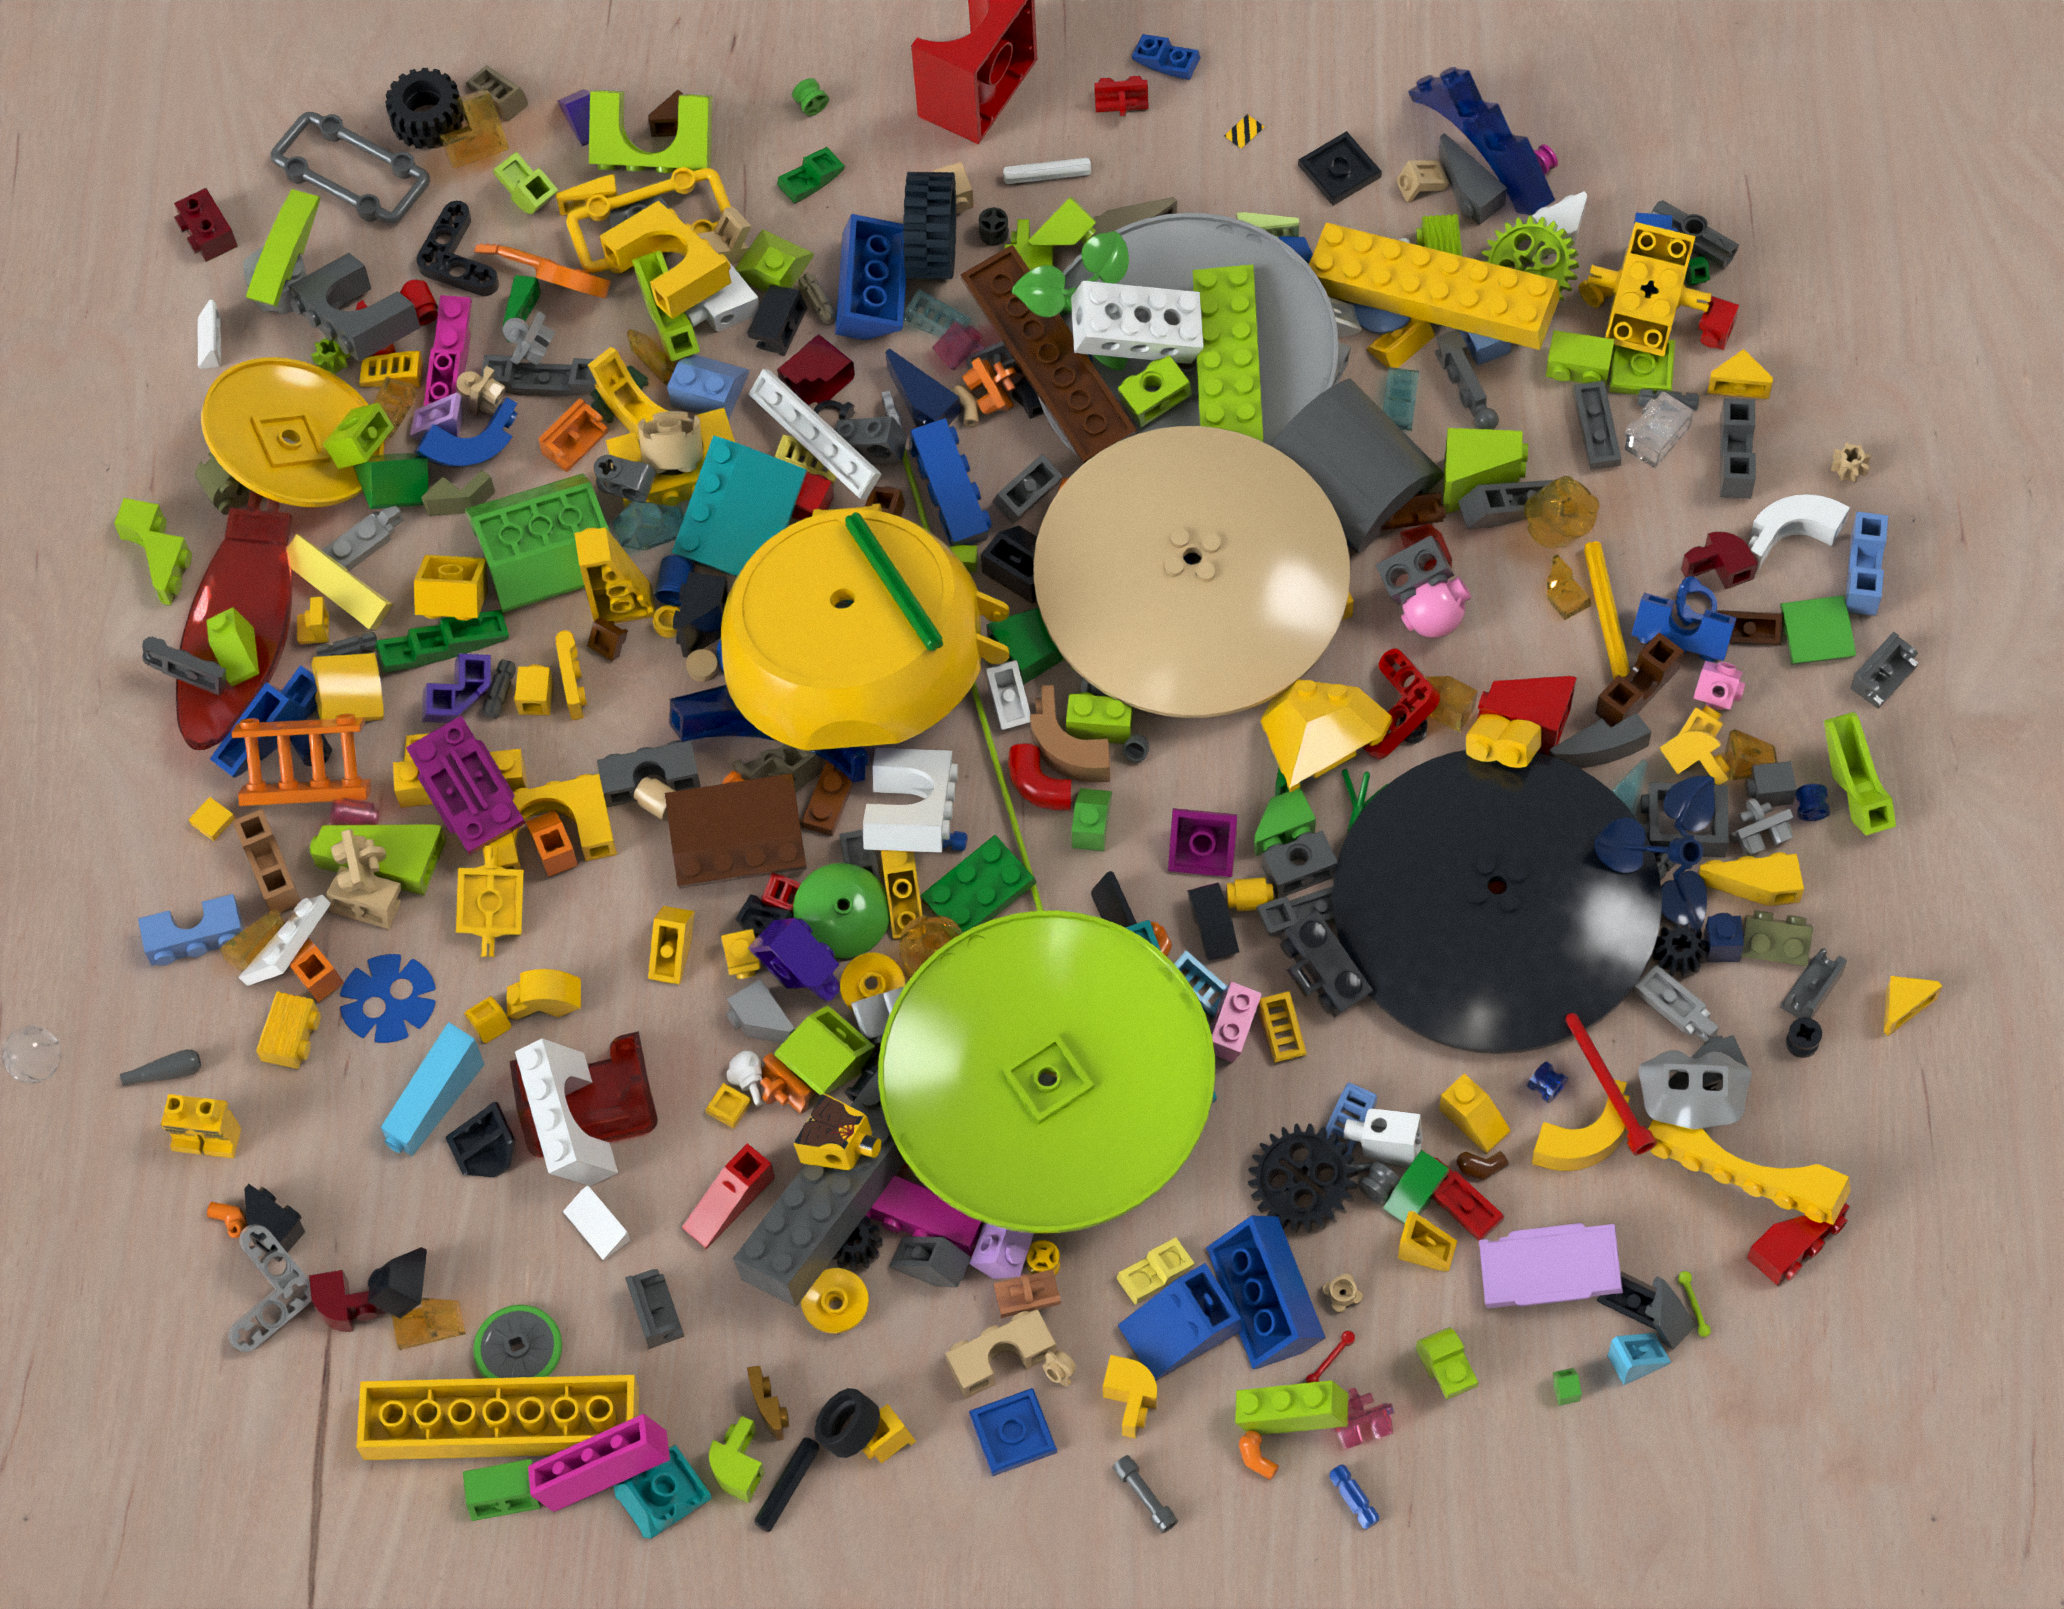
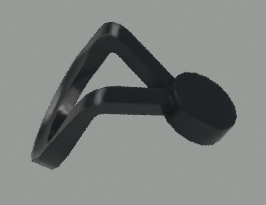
(846, 410)

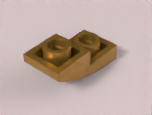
(769, 1408)

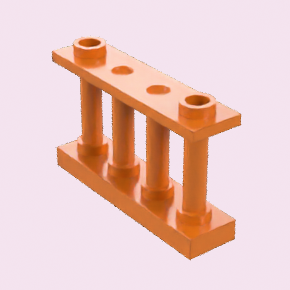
(288, 789)

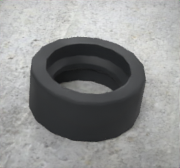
(858, 1431)

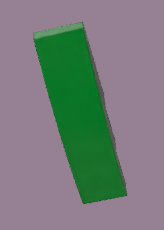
(441, 641)

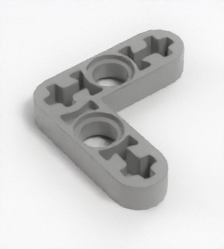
(281, 1283)

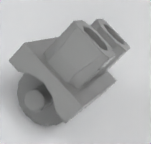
(531, 339)
(1749, 836)

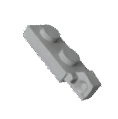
(364, 537)
(1676, 1003)

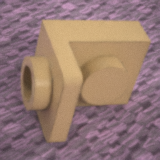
(1421, 176)

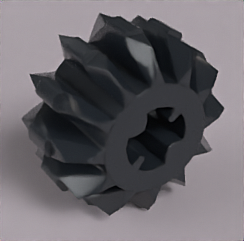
(1691, 956)
(865, 1249)

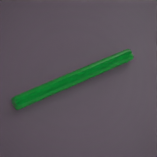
(894, 582)

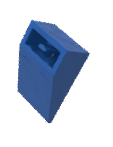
(1181, 1322)

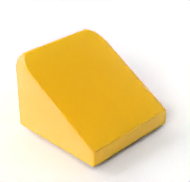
(488, 1019)

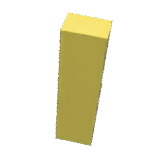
(337, 583)

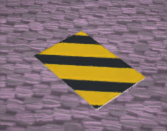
(1244, 131)

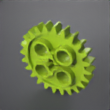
(1506, 252)

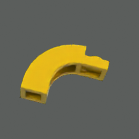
(621, 391)
(1584, 1147)

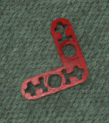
(1411, 697)

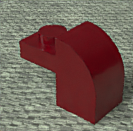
(1726, 555)
(336, 1304)

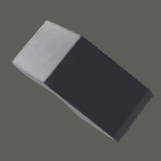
(1213, 920)

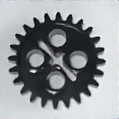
(1321, 1155)

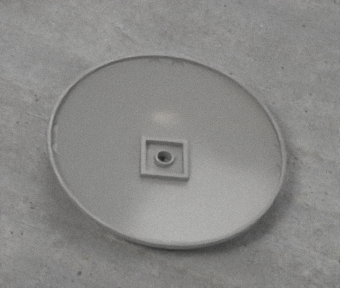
(1292, 307)

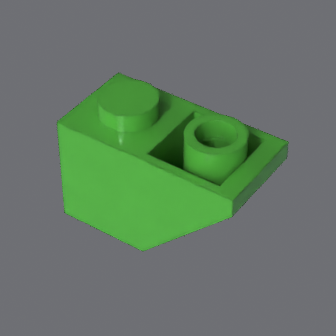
(1284, 821)

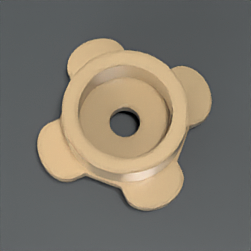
(1346, 1283)
(1059, 1367)

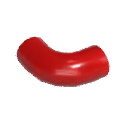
(1033, 784)

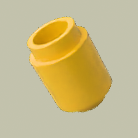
(1248, 893)

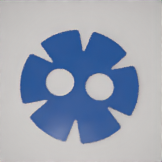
(384, 972)

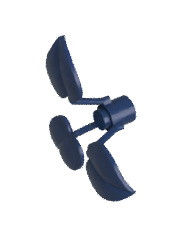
(1622, 842)

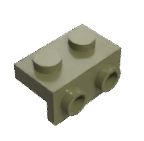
(1777, 939)

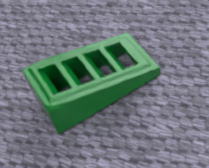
(522, 298)

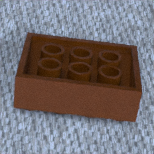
(735, 831)

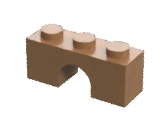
(266, 861)

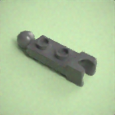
(1453, 358)

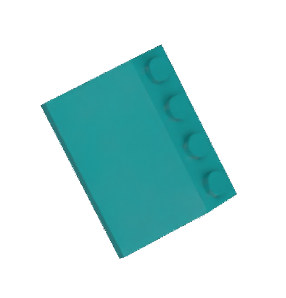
(736, 506)

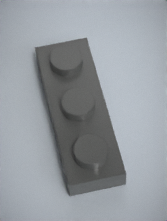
(1597, 425)

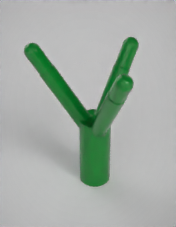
(1358, 804)

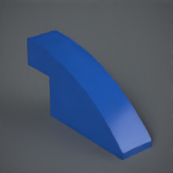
(271, 704)

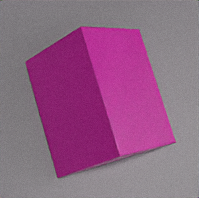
(1202, 842)

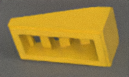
(580, 194)
(409, 359)
(1273, 1001)

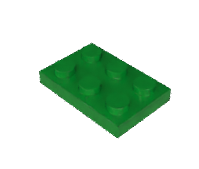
(979, 886)

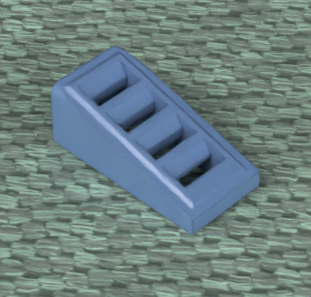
(1357, 1095)

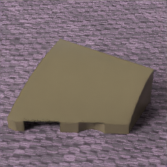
(782, 761)

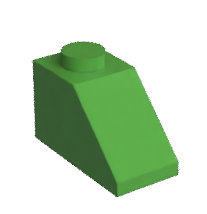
(1091, 819)

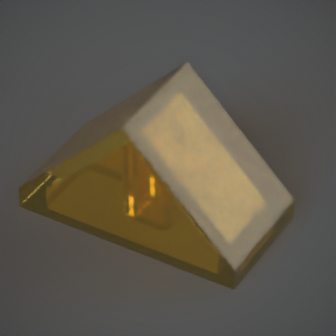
(1744, 751)

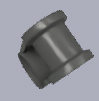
(625, 479)

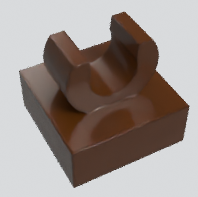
(606, 638)

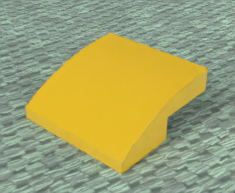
(348, 686)

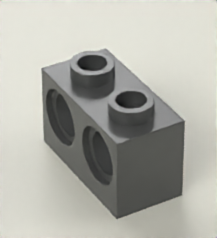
(874, 438)
(1412, 562)

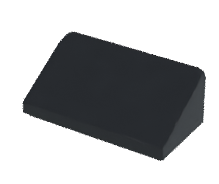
(1111, 901)
(1633, 1300)

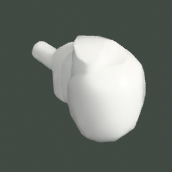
(746, 1072)

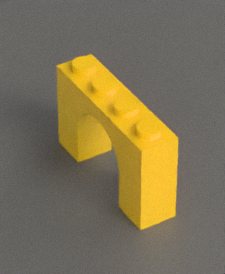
(659, 228)
(673, 489)
(579, 800)

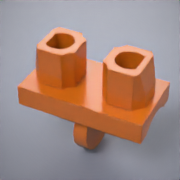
(983, 374)
(784, 1085)

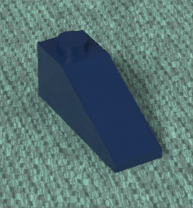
(922, 394)

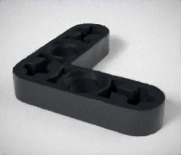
(447, 260)

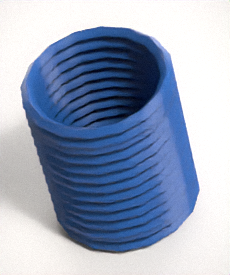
(671, 575)

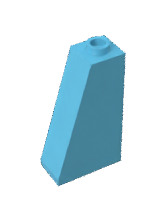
(433, 1090)

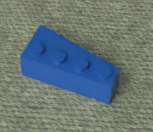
(949, 484)

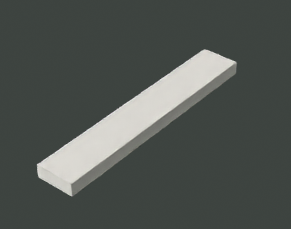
(815, 434)

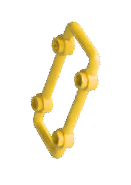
(599, 208)

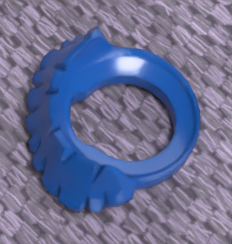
(1688, 586)

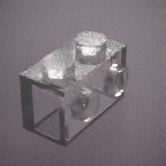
(1658, 429)

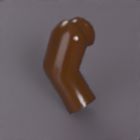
(1480, 1167)

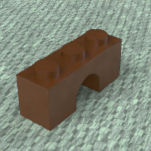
(1653, 669)

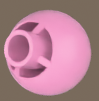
(1436, 608)

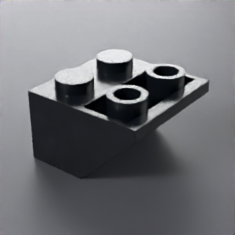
(1011, 561)
(700, 612)

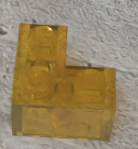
(481, 136)

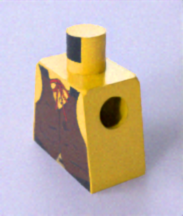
(835, 1136)

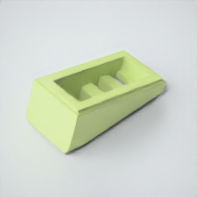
(1271, 223)

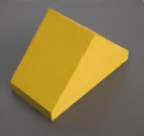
(1741, 377)
(1906, 999)
(1426, 1244)

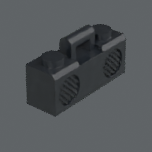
(1326, 961)

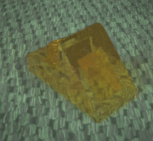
(431, 1323)

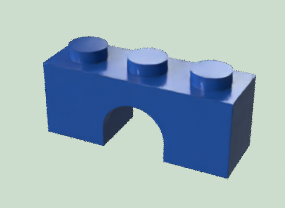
(1708, 639)

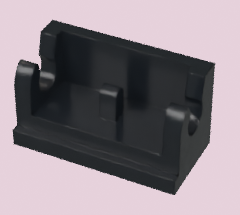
(778, 319)

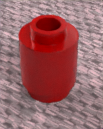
(423, 300)

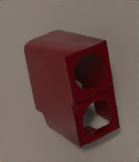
(817, 371)

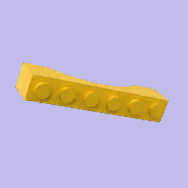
(1809, 1189)

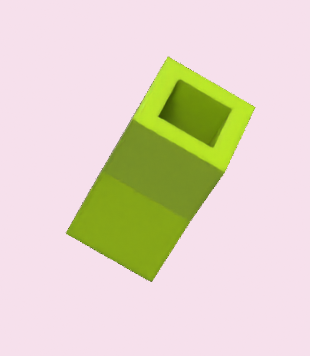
(968, 555)

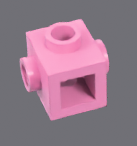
(1719, 685)

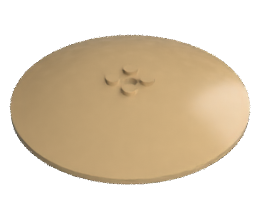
(1179, 632)

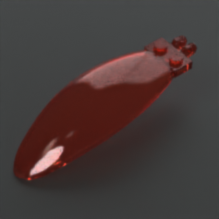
(256, 579)

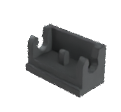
(1885, 670)
(1814, 985)
(654, 1308)

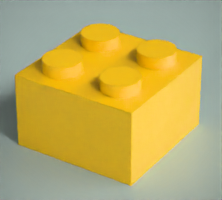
(450, 587)

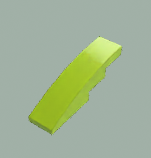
(282, 247)

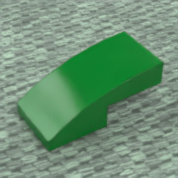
(814, 174)
(1416, 1186)

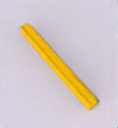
(1606, 609)

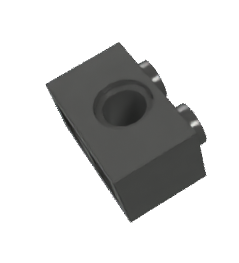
(1027, 489)
(1291, 878)

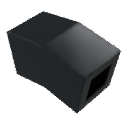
(1027, 397)

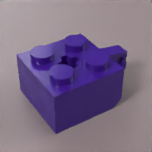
(797, 957)

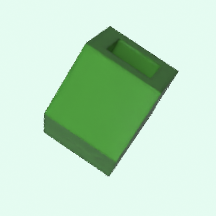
(1567, 1386)

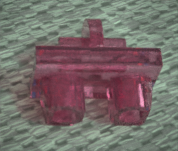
(1377, 1416)

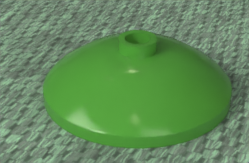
(847, 931)

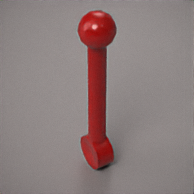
(1346, 1340)

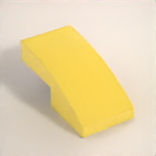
(1156, 1271)

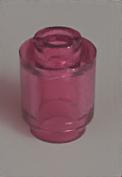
(353, 812)

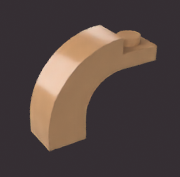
(1063, 753)

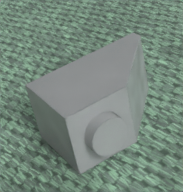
(758, 1014)

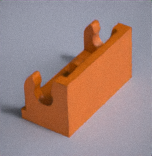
(572, 435)

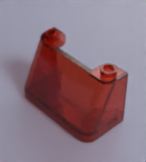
(611, 1107)

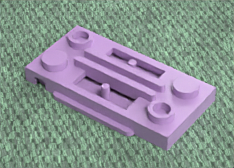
(1550, 1265)

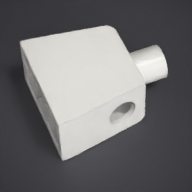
(726, 307)
(1387, 1136)

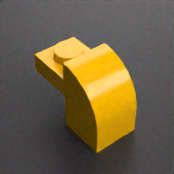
(1694, 746)
(544, 991)
(1134, 1384)

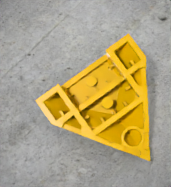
(1320, 727)

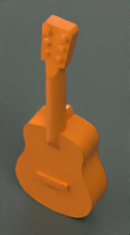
(551, 271)

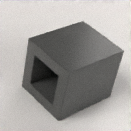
(1772, 783)

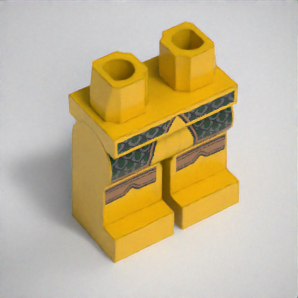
(199, 1123)

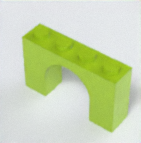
(612, 147)

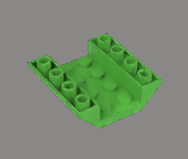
(532, 539)

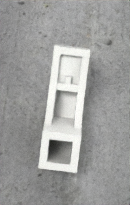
(1797, 515)

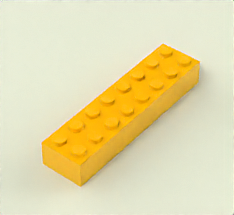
(1435, 286)
(489, 1415)

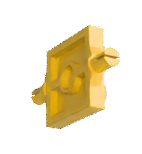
(489, 901)

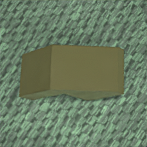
(447, 499)

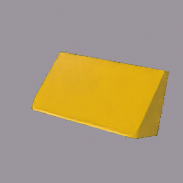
(1401, 344)

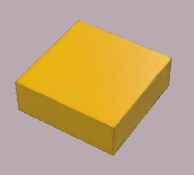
(211, 819)
(728, 1105)

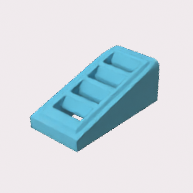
(1196, 968)

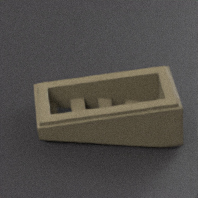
(506, 95)

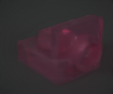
(958, 344)

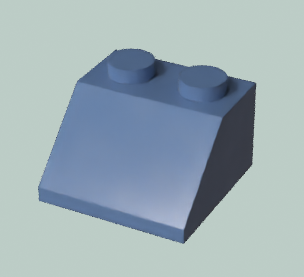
(705, 385)

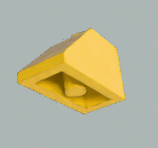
(670, 944)
(1474, 1113)

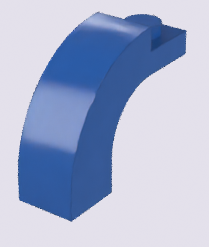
(458, 452)

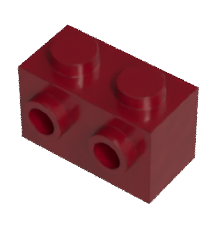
(205, 225)

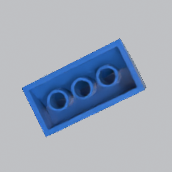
(871, 278)
(1266, 1291)

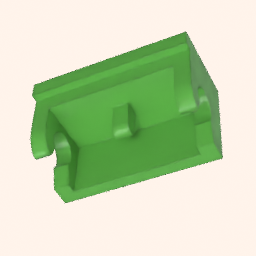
(499, 1490)

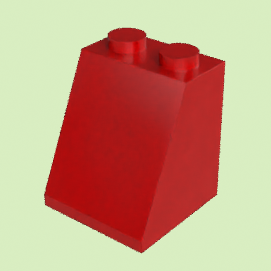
(1538, 700)

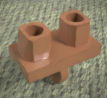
(1027, 1293)

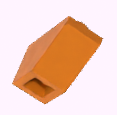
(552, 843)
(315, 971)

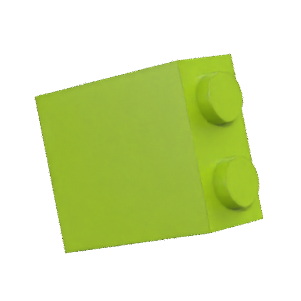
(1480, 458)

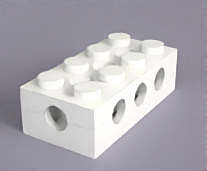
(1136, 322)

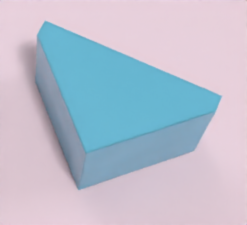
(1636, 1356)

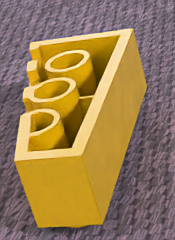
(612, 579)

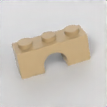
(1023, 1336)

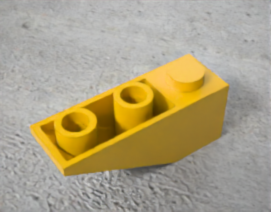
(1761, 880)
(901, 888)

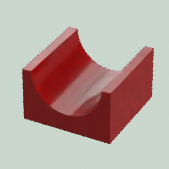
(972, 78)

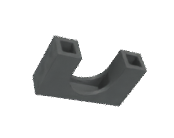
(358, 331)

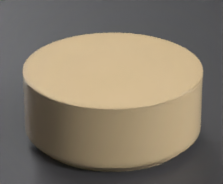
(702, 665)

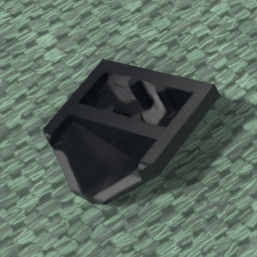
(483, 1143)

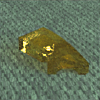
(1564, 591)

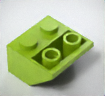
(825, 1051)

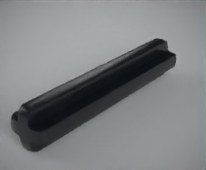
(787, 1484)

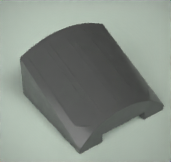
(1357, 459)

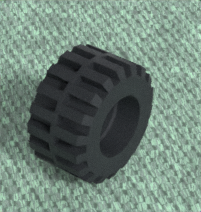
(423, 89)

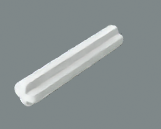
(1047, 170)

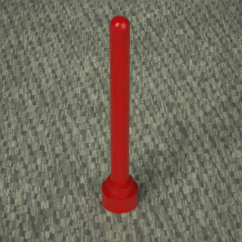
(1639, 1138)

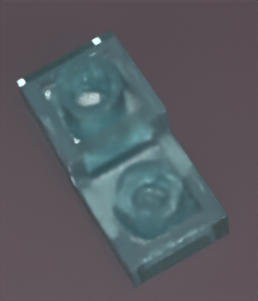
(1401, 396)

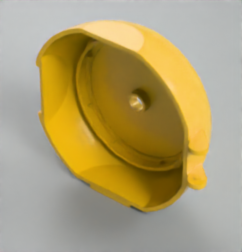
(861, 670)

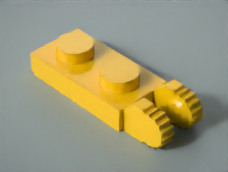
(570, 672)

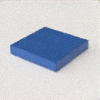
(1012, 1432)

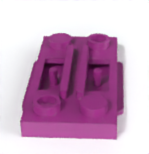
(465, 785)

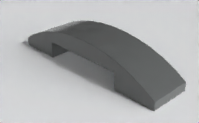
(543, 378)
(1282, 913)

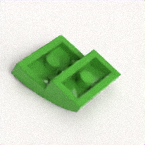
(1818, 630)

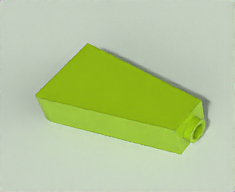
(409, 849)

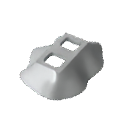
(1694, 1106)

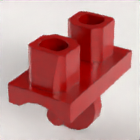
(1121, 95)

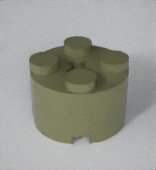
(221, 486)

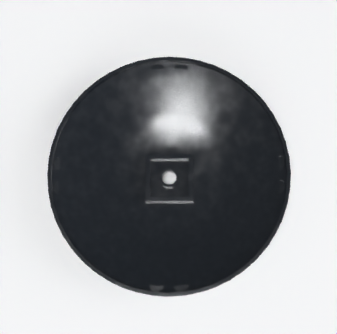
(1479, 963)

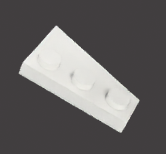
(286, 943)

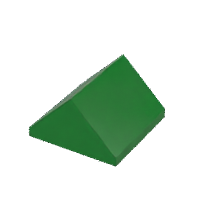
(393, 480)

